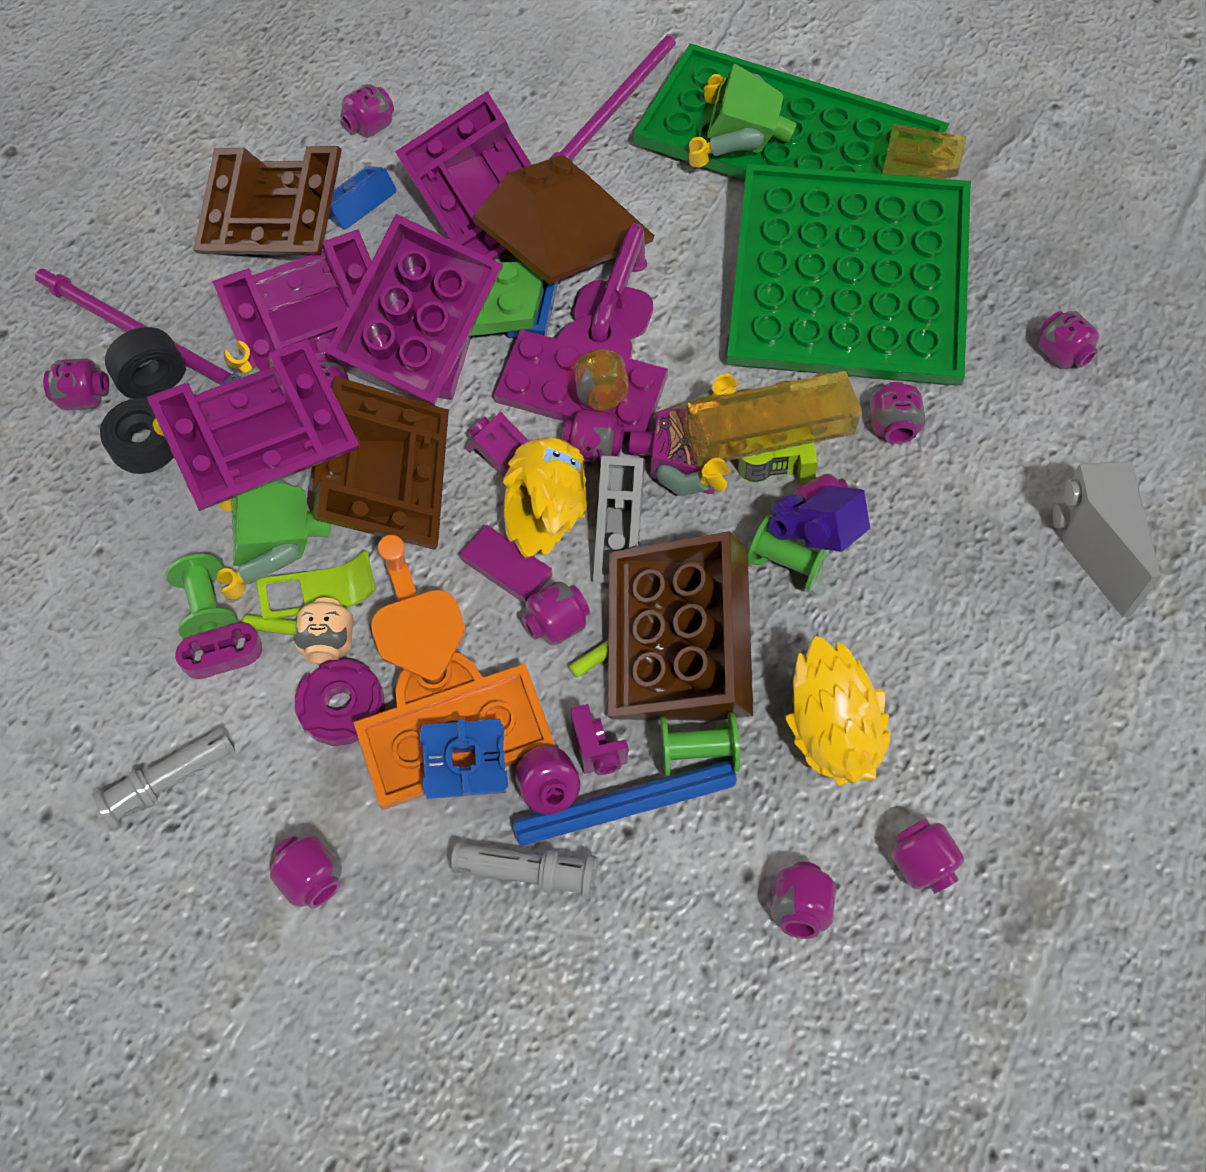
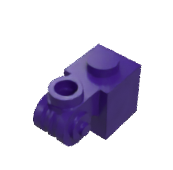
(826, 521)

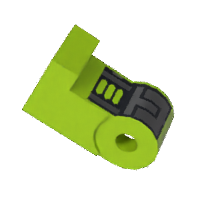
(789, 461)

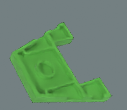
(511, 302)

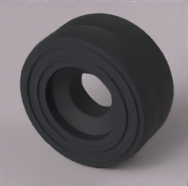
(136, 348)
(116, 436)

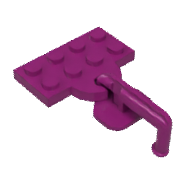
(607, 317)

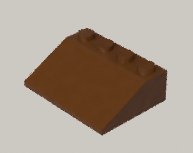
(680, 631)

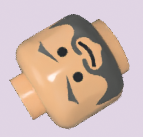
(323, 631)

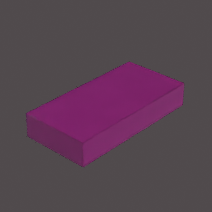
(505, 565)

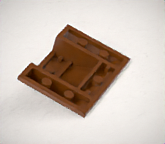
(267, 204)
(556, 219)
(395, 474)

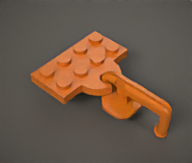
(423, 640)

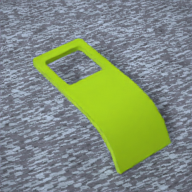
(345, 583)

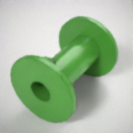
(786, 553)
(195, 576)
(701, 743)

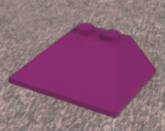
(461, 166)
(295, 299)
(254, 427)

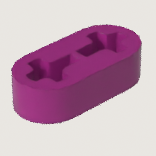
(218, 650)

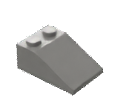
(1109, 532)

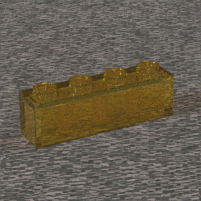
(772, 417)

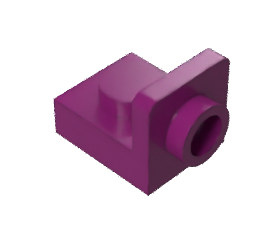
(496, 441)
(591, 744)

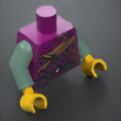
(672, 455)

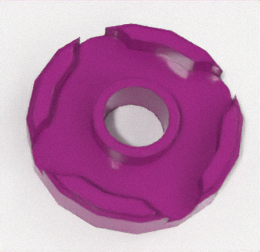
(332, 678)

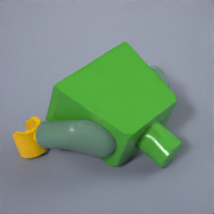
(742, 117)
(267, 533)

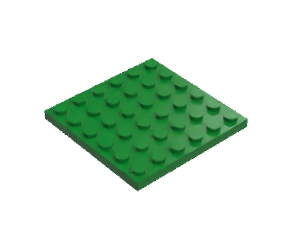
(852, 274)

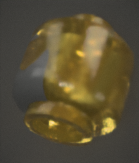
(601, 379)

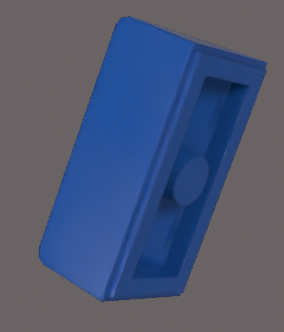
(360, 195)

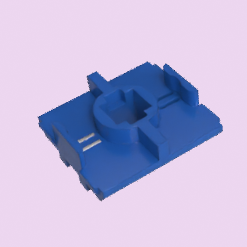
(482, 738)

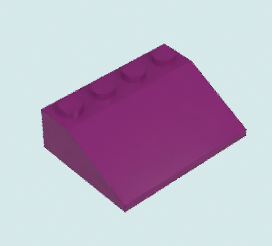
(413, 311)

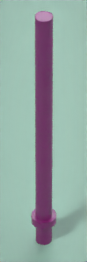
(617, 98)
(61, 286)

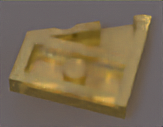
(923, 153)

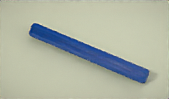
(626, 802)

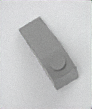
(617, 510)

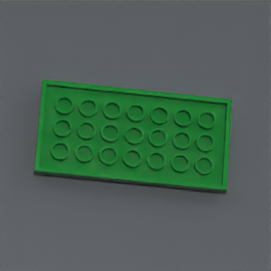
(831, 124)

